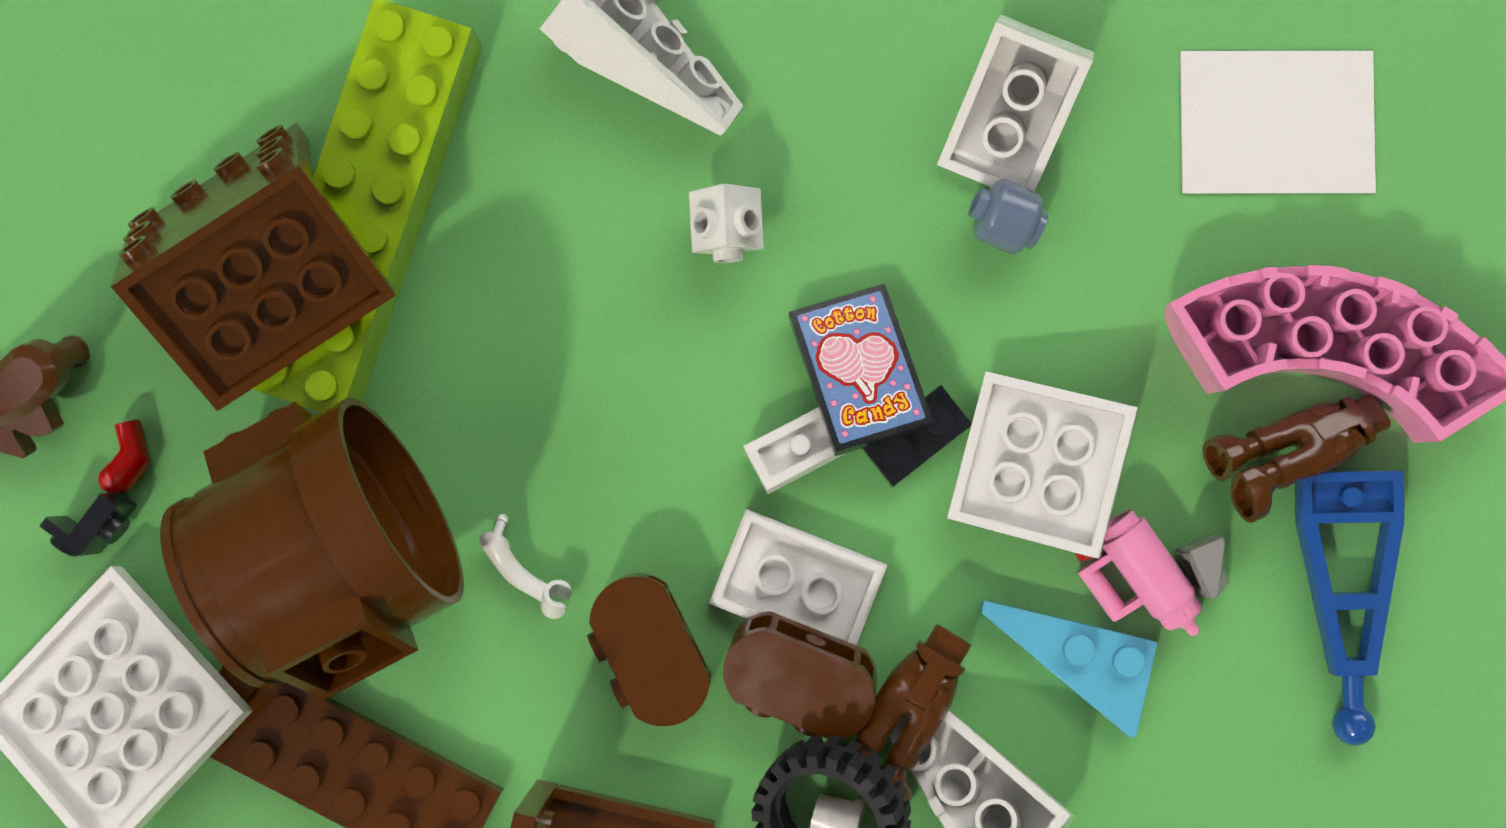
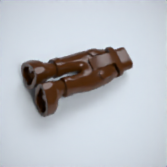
(1323, 439)
(921, 690)

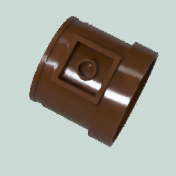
(311, 550)

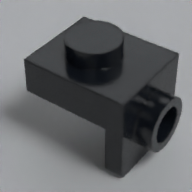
(99, 526)

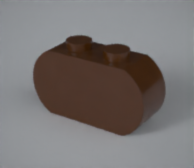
(648, 650)
(800, 676)

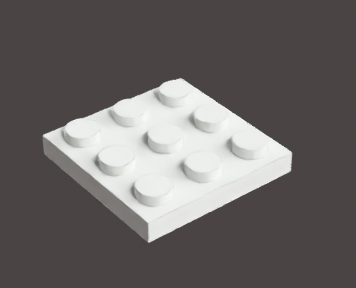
(1043, 464)

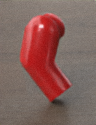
(129, 462)

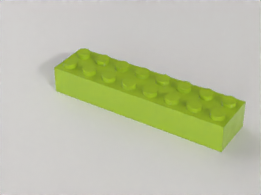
(382, 174)

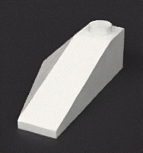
(645, 54)
(977, 785)

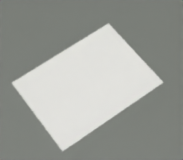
(1277, 122)

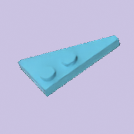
(1095, 662)

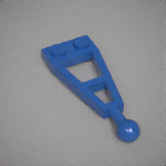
(1351, 499)

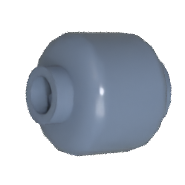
(1008, 216)

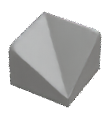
(1203, 565)

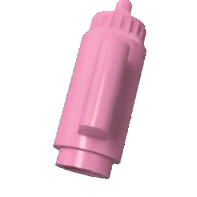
(1148, 571)

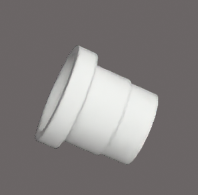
(837, 812)

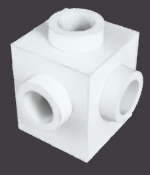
(726, 221)

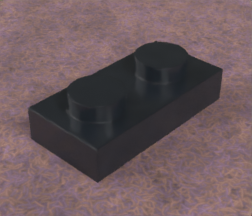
(906, 453)

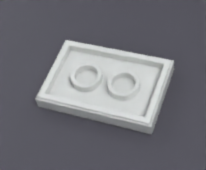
(797, 578)

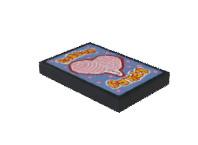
(860, 369)

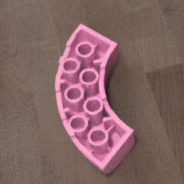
(1347, 329)

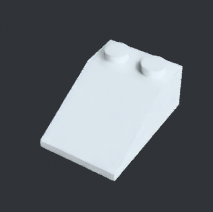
(1015, 105)

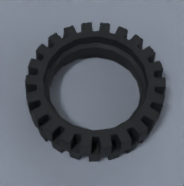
(837, 762)

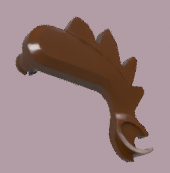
(28, 384)

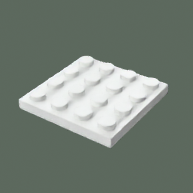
(114, 709)

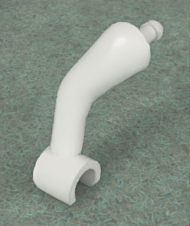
(500, 554)

